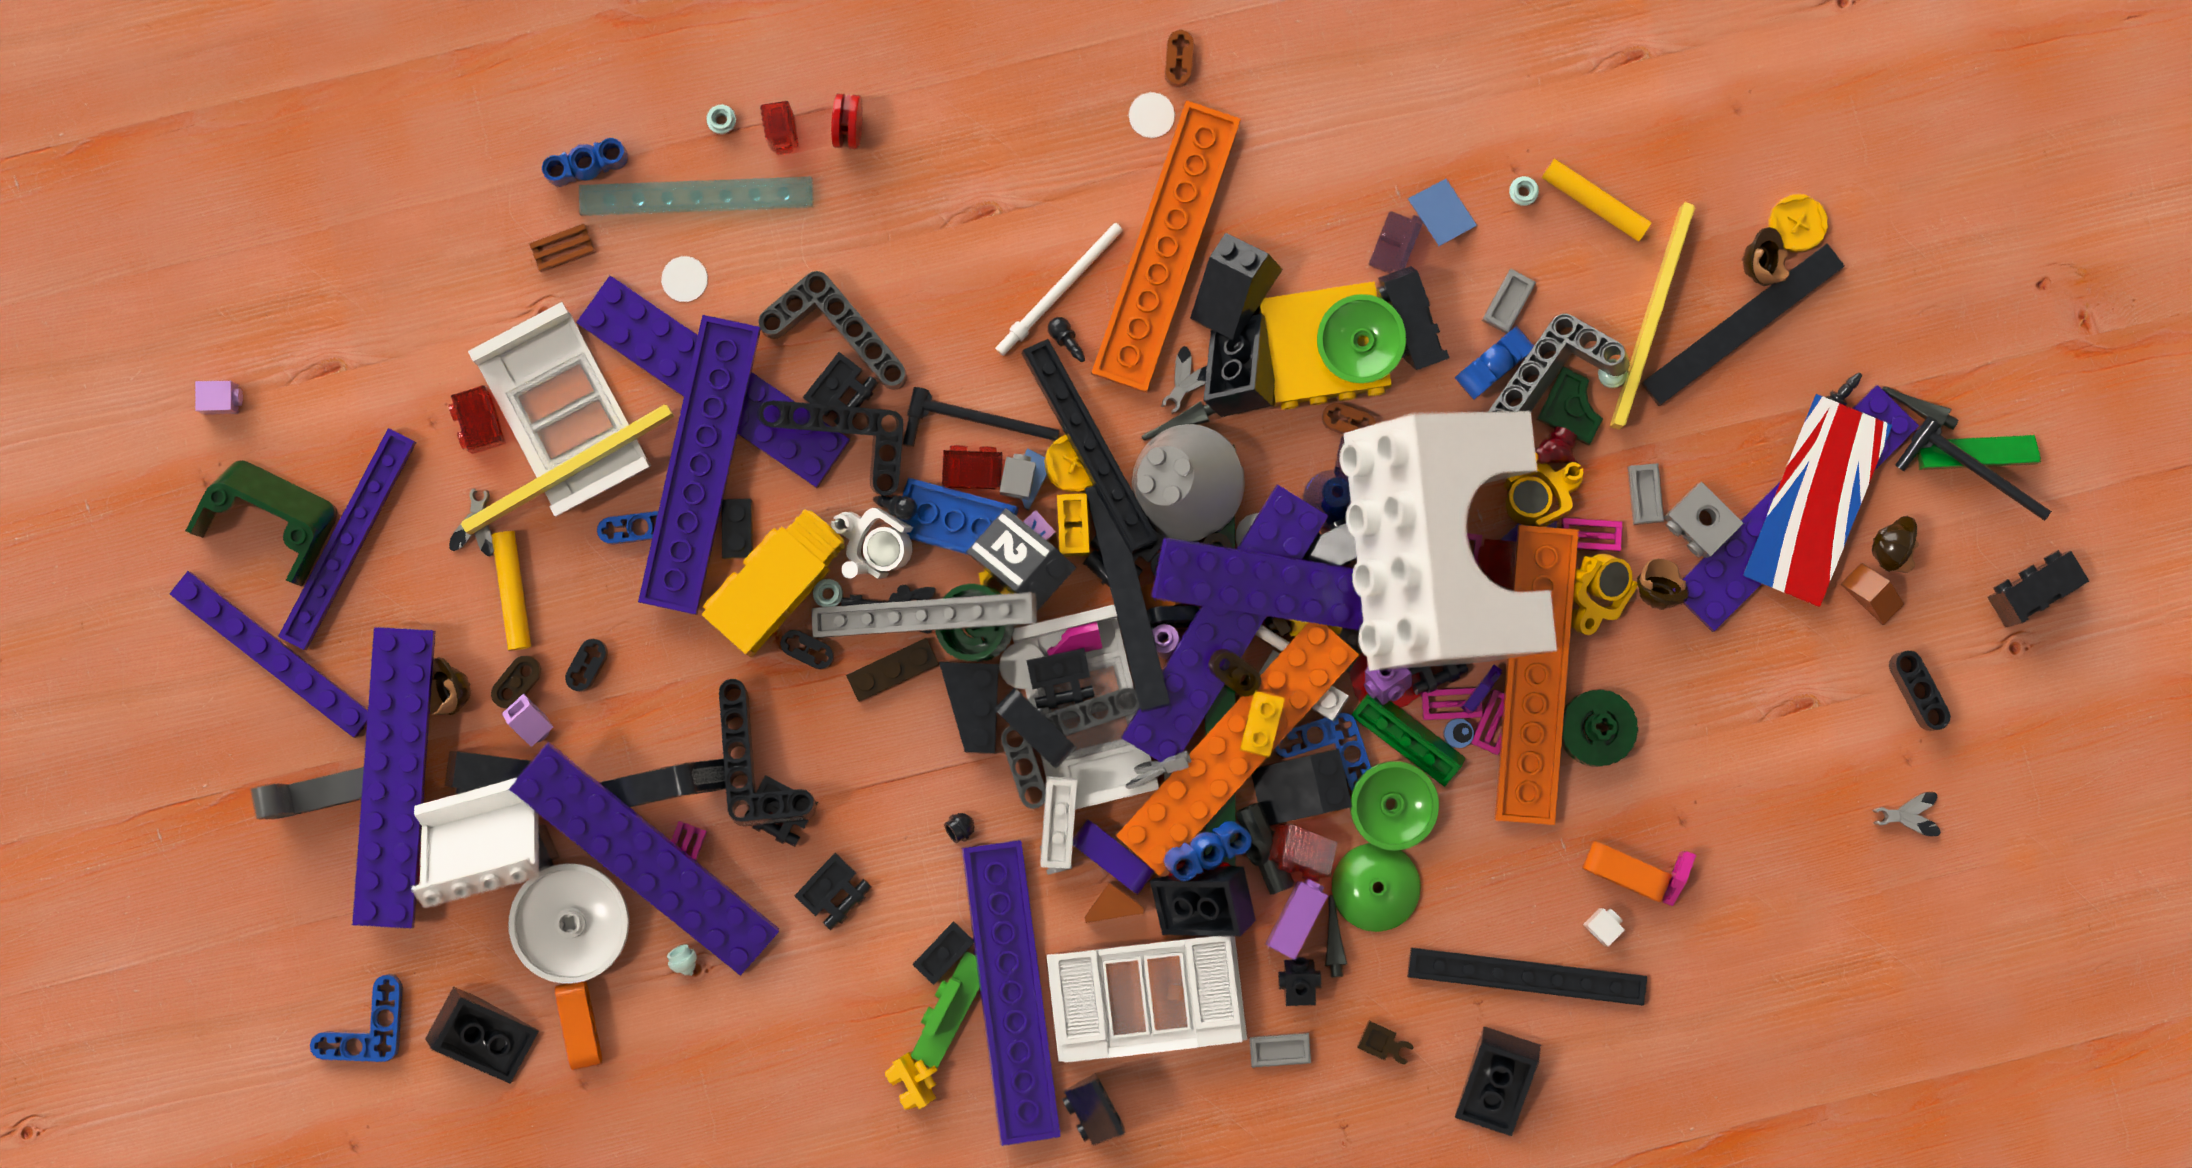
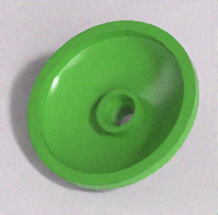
(1359, 317)
(1414, 807)
(1354, 892)

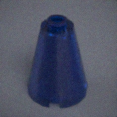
(1319, 495)

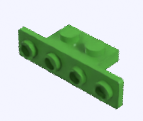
(948, 1013)

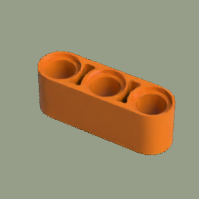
(1627, 871)
(578, 1025)

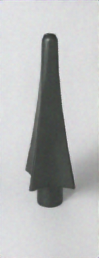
(1924, 408)
(1195, 415)
(1335, 952)

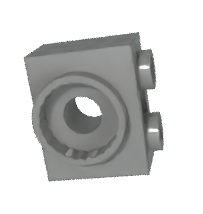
(1684, 521)

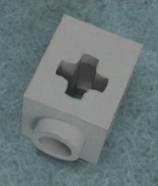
(1018, 477)

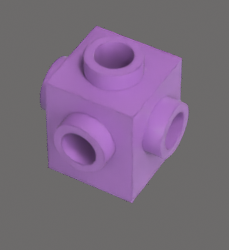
(1387, 683)

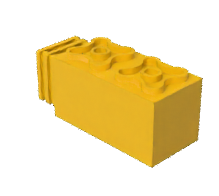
(773, 581)

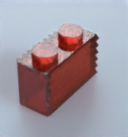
(779, 127)
(477, 419)
(972, 468)
(1303, 852)

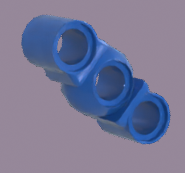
(570, 162)
(1494, 362)
(1220, 849)

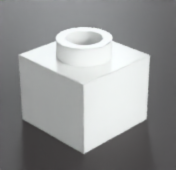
(1605, 926)

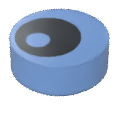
(1458, 733)

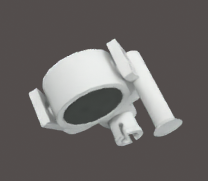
(883, 547)

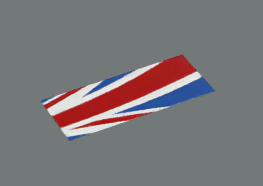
(1817, 500)

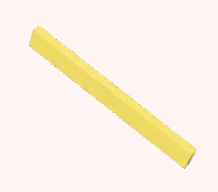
(1652, 315)
(567, 469)

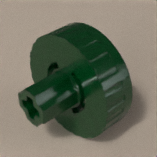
(975, 649)
(1607, 746)

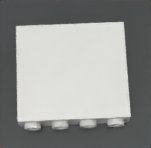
(475, 843)

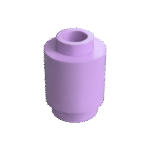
(1161, 633)

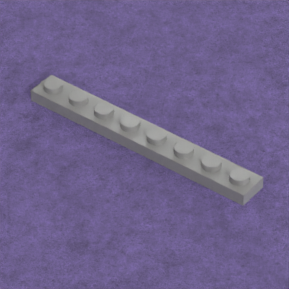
(924, 615)

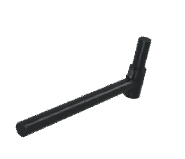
(922, 403)
(1929, 435)

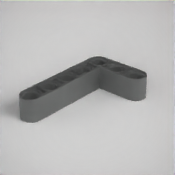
(840, 322)
(1549, 368)
(1087, 721)
(286, 800)

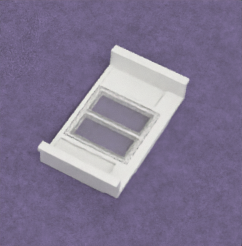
(557, 404)
(1102, 758)
(1146, 998)

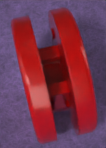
(847, 120)

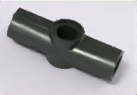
(1256, 824)

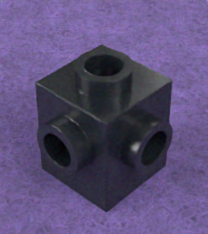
(1299, 982)

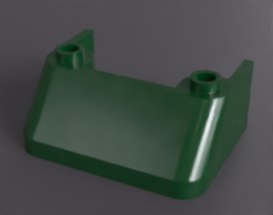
(307, 514)

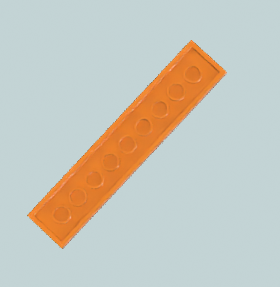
(1166, 246)
(1537, 684)
(1218, 766)

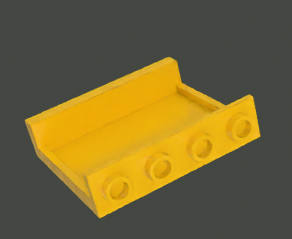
(1295, 358)

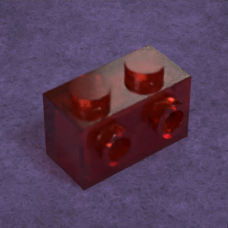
(1499, 562)

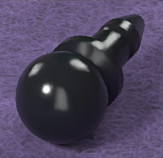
(1060, 330)
(1845, 390)
(899, 506)

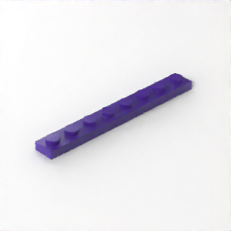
(347, 539)
(271, 654)

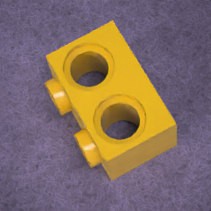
(1073, 525)
(1262, 724)

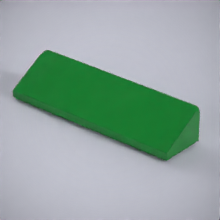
(1987, 450)
(1409, 738)

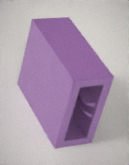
(1297, 918)

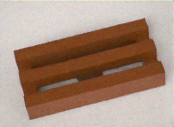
(536, 245)

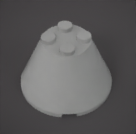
(1188, 482)

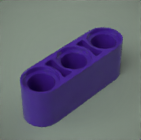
(1112, 857)

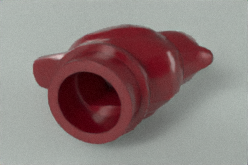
(1557, 448)

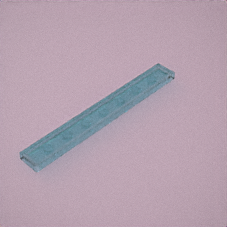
(695, 196)

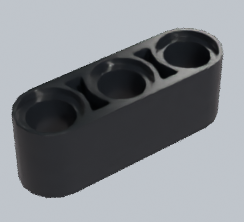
(1932, 697)
(1035, 728)

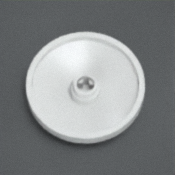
(569, 923)

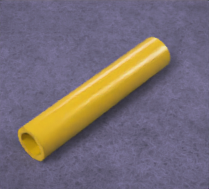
(1596, 200)
(511, 590)

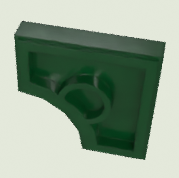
(1569, 407)

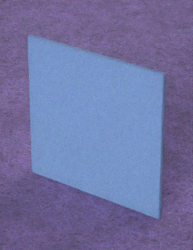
(1442, 212)

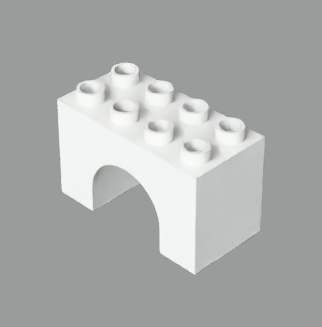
(1414, 561)

